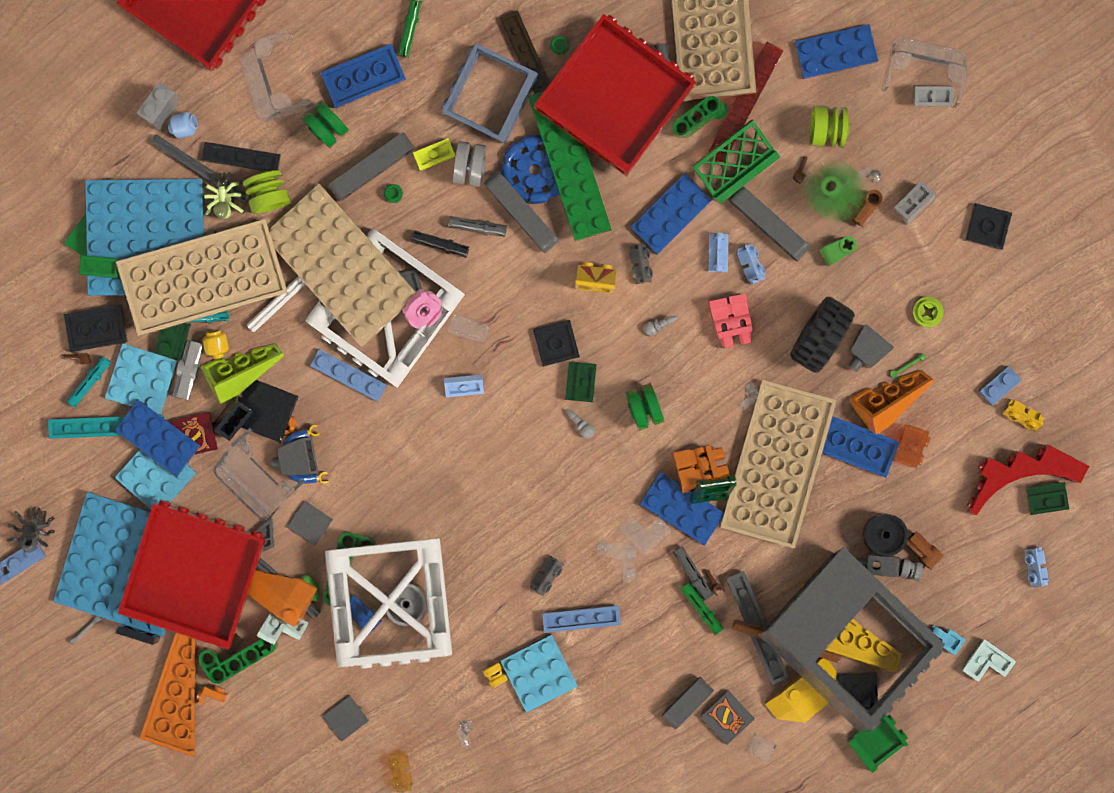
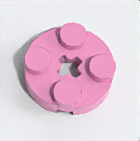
(416, 303)

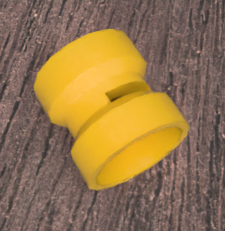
(496, 679)

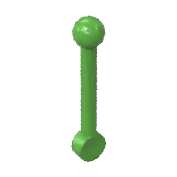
(894, 373)

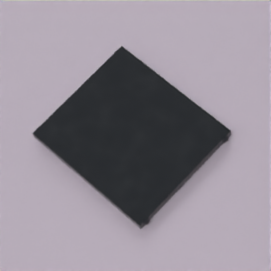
(271, 410)

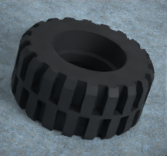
(822, 334)

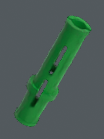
(409, 28)
(715, 627)

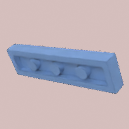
(348, 375)
(581, 619)

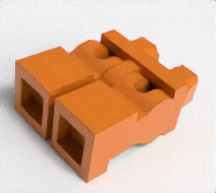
(704, 461)

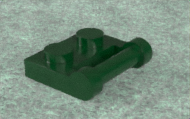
(713, 489)

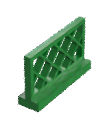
(743, 175)

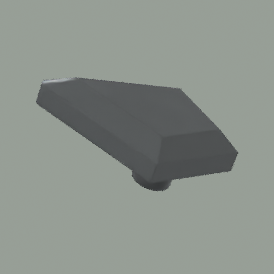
(267, 530)

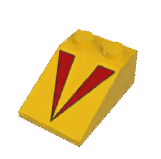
(595, 278)

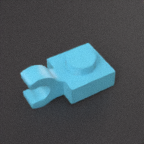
(951, 639)

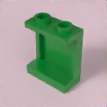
(878, 744)

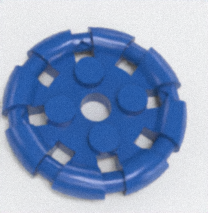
(526, 179)

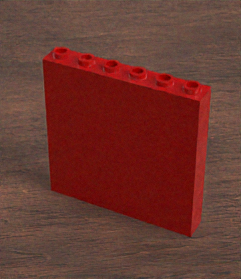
(196, 26)
(615, 94)
(192, 574)

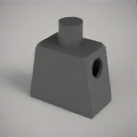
(868, 349)
(889, 565)

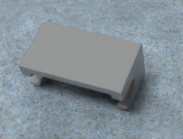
(932, 95)
(915, 202)

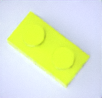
(434, 154)

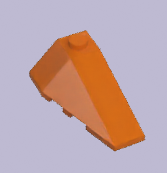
(885, 404)
(282, 595)

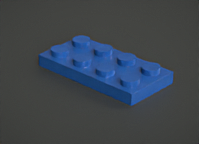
(836, 51)
(363, 76)
(671, 213)
(157, 438)
(860, 447)
(675, 507)

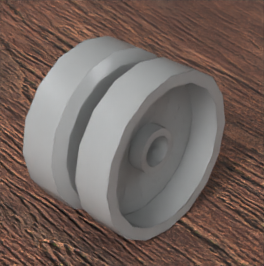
(471, 164)
(418, 604)

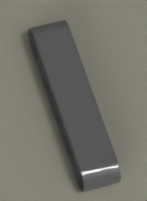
(371, 167)
(521, 212)
(769, 223)

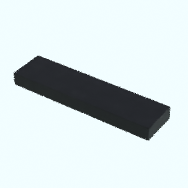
(240, 157)

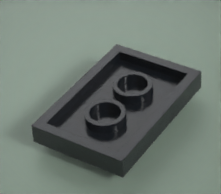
(95, 328)

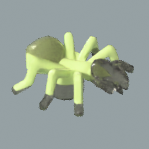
(222, 200)

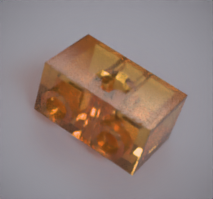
(910, 435)

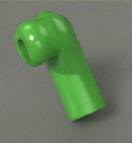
(310, 580)

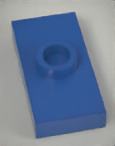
(361, 613)

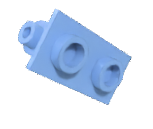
(718, 252)
(755, 269)
(1036, 575)

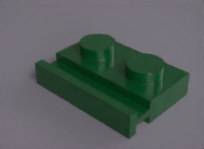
(172, 341)
(580, 382)
(1047, 498)

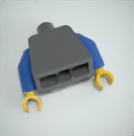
(298, 457)

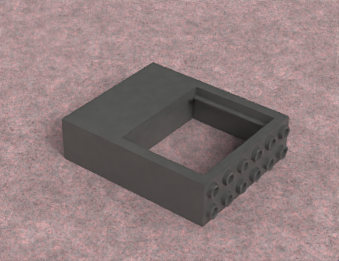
(821, 613)

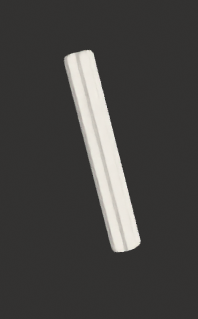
(275, 304)

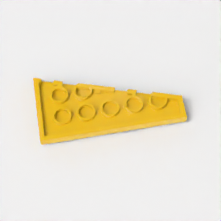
(862, 646)

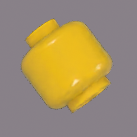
(215, 343)

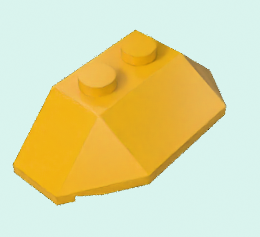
(799, 699)

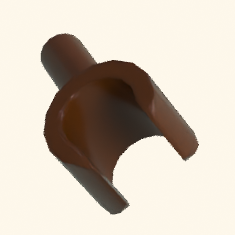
(799, 176)
(84, 358)
(714, 583)

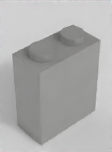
(159, 106)

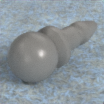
(651, 328)
(586, 430)

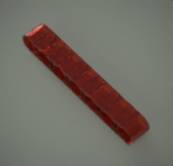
(744, 103)

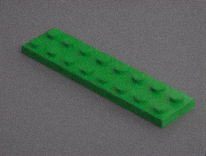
(573, 178)

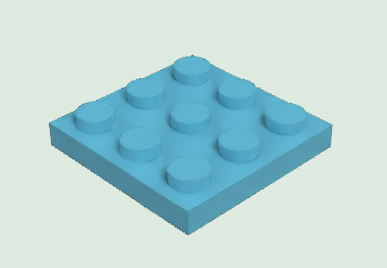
(141, 377)
(151, 480)
(539, 673)

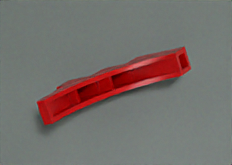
(997, 475)

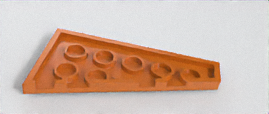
(173, 707)

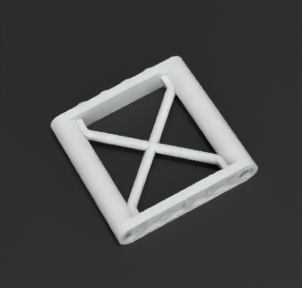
(397, 367)
(437, 638)

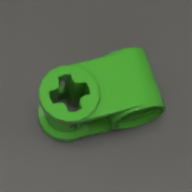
(834, 251)

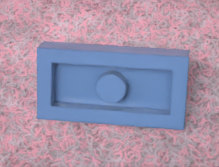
(1000, 385)

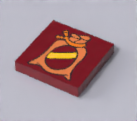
(200, 430)

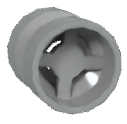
(910, 569)

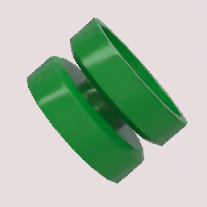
(322, 126)
(645, 406)

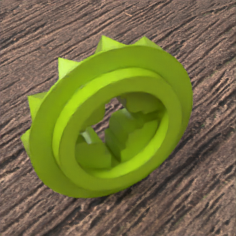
(937, 313)

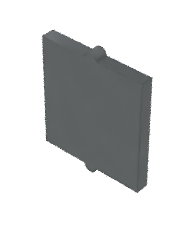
(310, 523)
(345, 718)

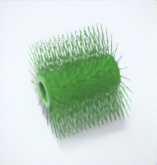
(836, 192)

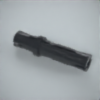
(447, 246)

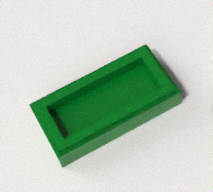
(98, 266)

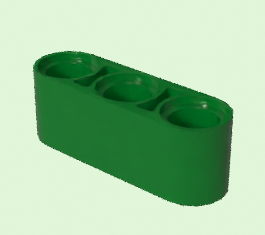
(689, 117)

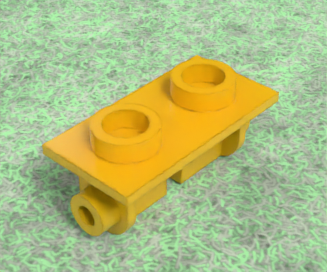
(1031, 420)

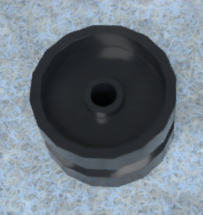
(874, 538)

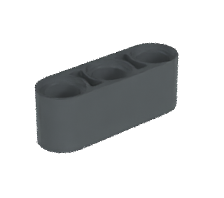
(687, 703)

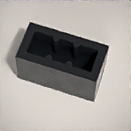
(232, 417)

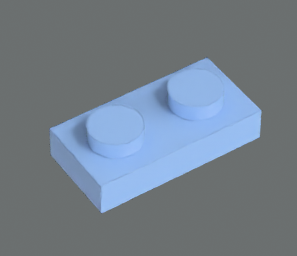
(464, 385)

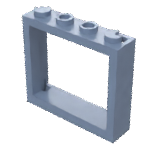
(465, 71)

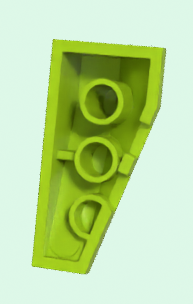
(233, 375)

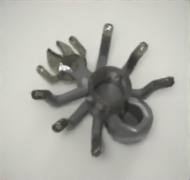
(30, 530)

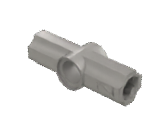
(188, 370)

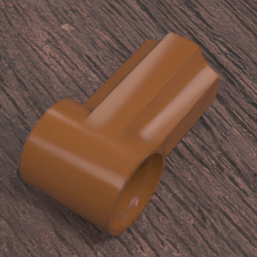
(868, 208)
(927, 553)

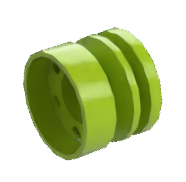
(829, 126)
(265, 188)

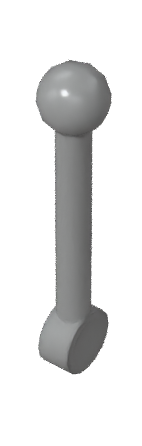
(96, 619)

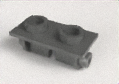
(640, 255)
(543, 583)

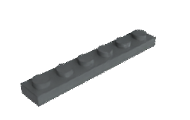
(752, 614)

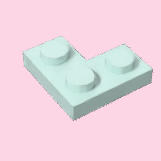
(274, 627)
(986, 656)

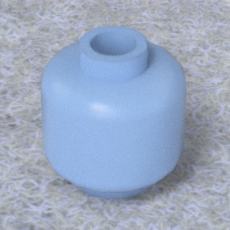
(183, 125)

